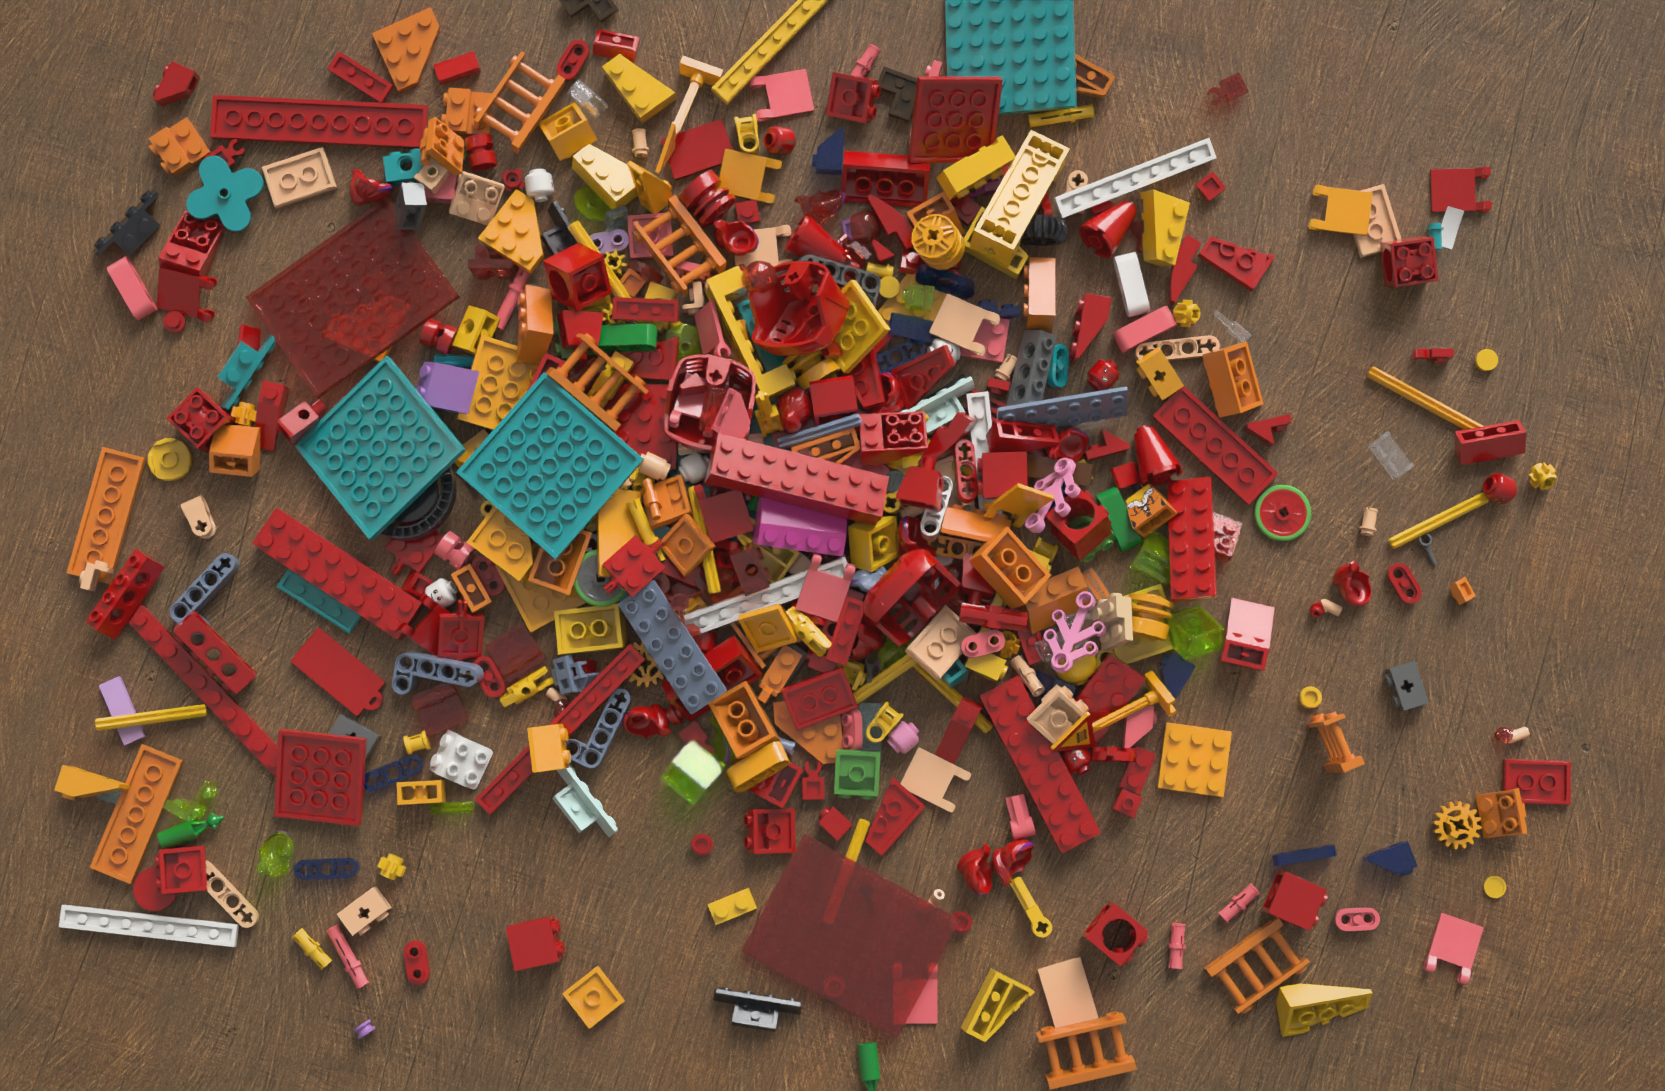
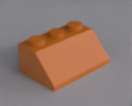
(1232, 379)
(972, 524)
(1010, 568)
(560, 573)
(1056, 593)
(743, 720)

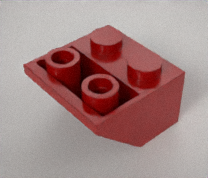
(833, 399)

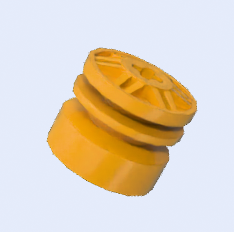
(946, 249)
(811, 368)
(1148, 616)

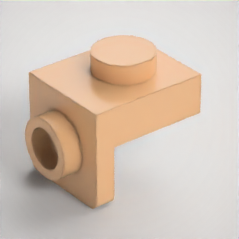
(90, 576)

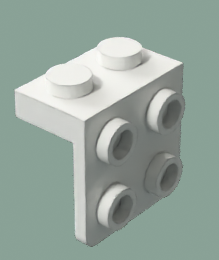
(460, 760)

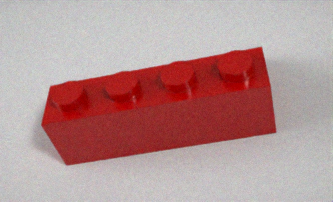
(885, 177)
(731, 664)

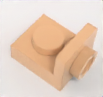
(697, 296)

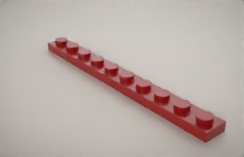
(205, 687)
(571, 717)

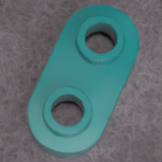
(1058, 367)

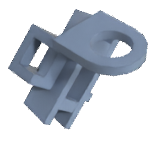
(564, 675)

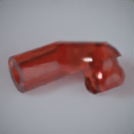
(1137, 229)

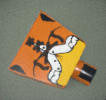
(1148, 509)

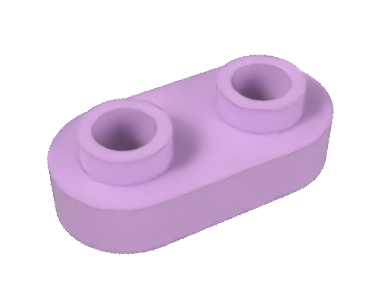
(607, 241)

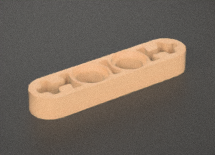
(1176, 345)
(228, 890)

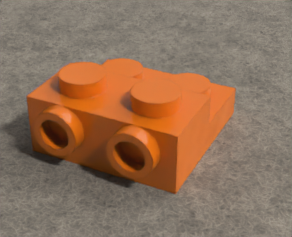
(461, 108)
(179, 147)

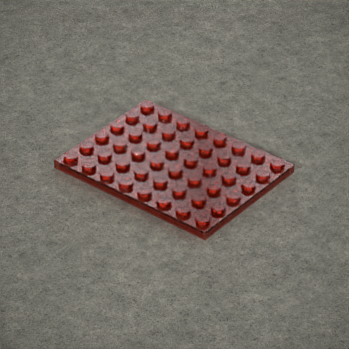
(352, 298)
(850, 935)

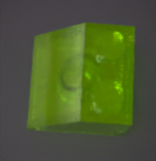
(1194, 632)

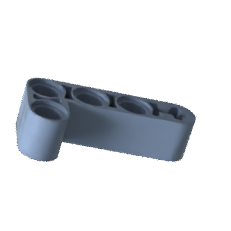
(208, 592)
(438, 673)
(602, 726)

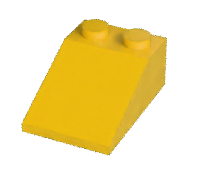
(590, 629)

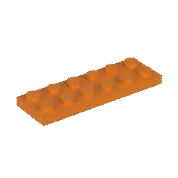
(107, 512)
(136, 814)

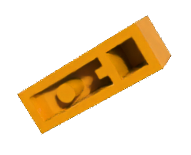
(651, 190)
(81, 783)

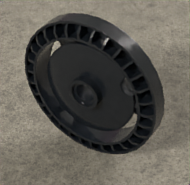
(421, 508)

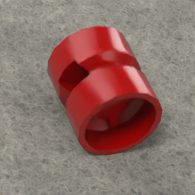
(481, 152)
(431, 336)

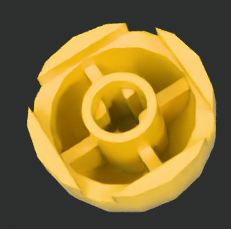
(1081, 669)

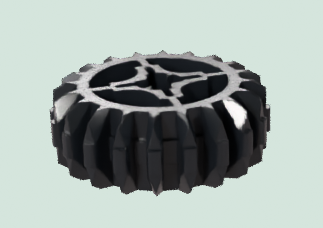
(1045, 231)

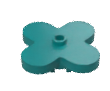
(233, 208)

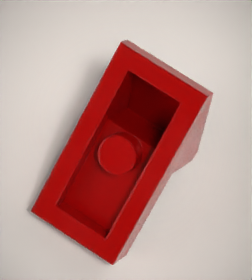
(1262, 429)
(1112, 446)

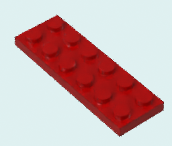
(1215, 445)
(1192, 540)

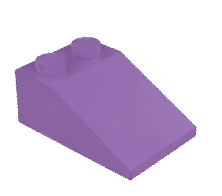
(447, 387)

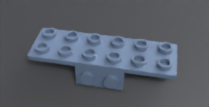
(1070, 409)
(672, 647)

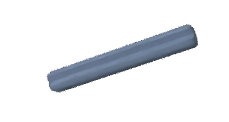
(819, 431)

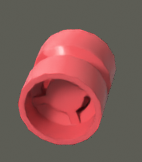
(454, 550)

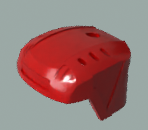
(798, 307)
(713, 369)
(896, 582)

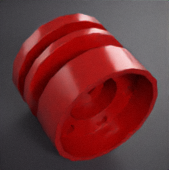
(704, 196)

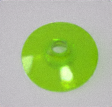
(590, 204)
(686, 334)

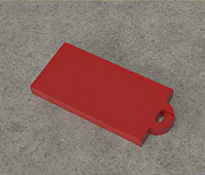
(339, 673)

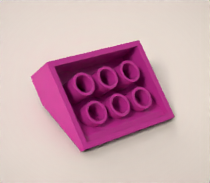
(798, 528)

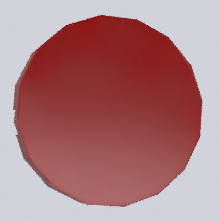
(146, 891)

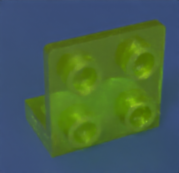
(196, 809)

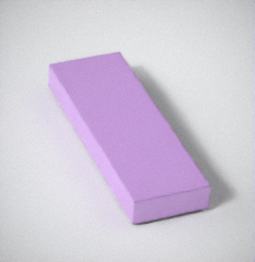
(121, 704)

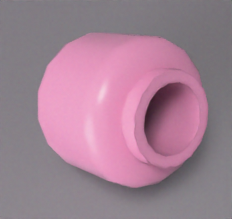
(903, 737)

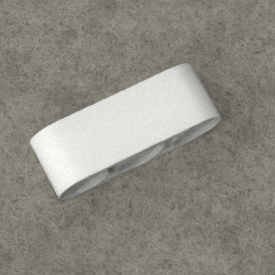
(1131, 284)
(937, 518)

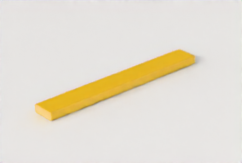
(766, 48)

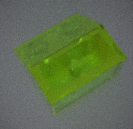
(1154, 559)
(692, 772)

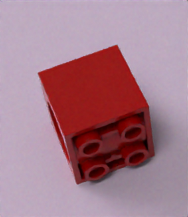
(1409, 261)
(577, 276)
(199, 418)
(1001, 472)
(1080, 541)
(1294, 900)
(1095, 934)
(535, 942)

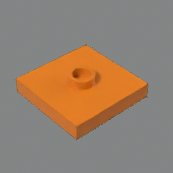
(687, 545)

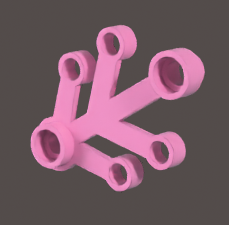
(1063, 472)
(1073, 636)

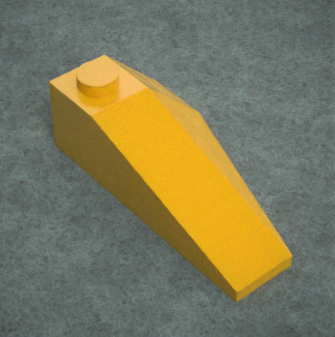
(1309, 1004)

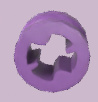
(364, 1029)

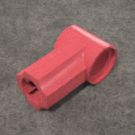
(1021, 823)

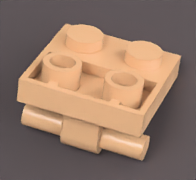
(476, 198)

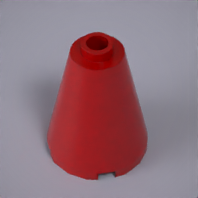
(1108, 228)
(813, 240)
(1154, 458)

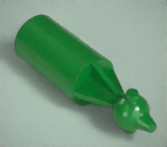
(186, 831)
(869, 1064)

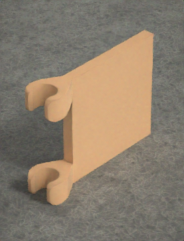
(767, 246)
(960, 322)
(930, 777)

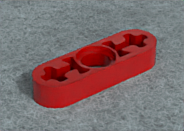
(960, 479)

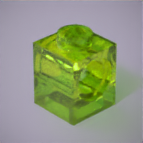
(918, 297)

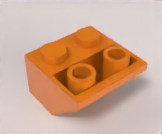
(938, 204)
(235, 450)

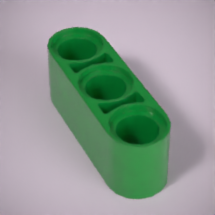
(628, 338)
(1121, 525)

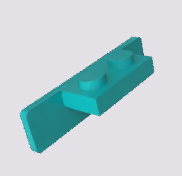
(241, 367)

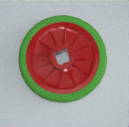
(1268, 516)

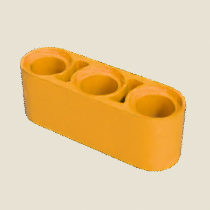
(758, 766)

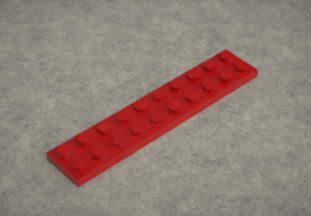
(318, 121)

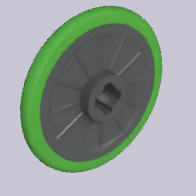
(588, 586)

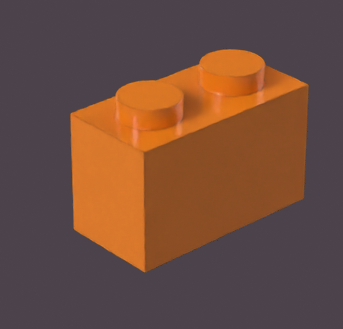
(471, 589)

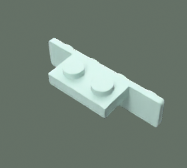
(943, 405)
(580, 805)

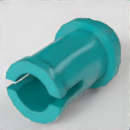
(1435, 230)

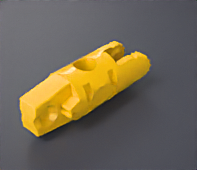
(808, 632)
(518, 694)

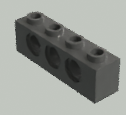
(1031, 367)

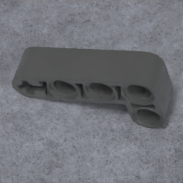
(859, 275)

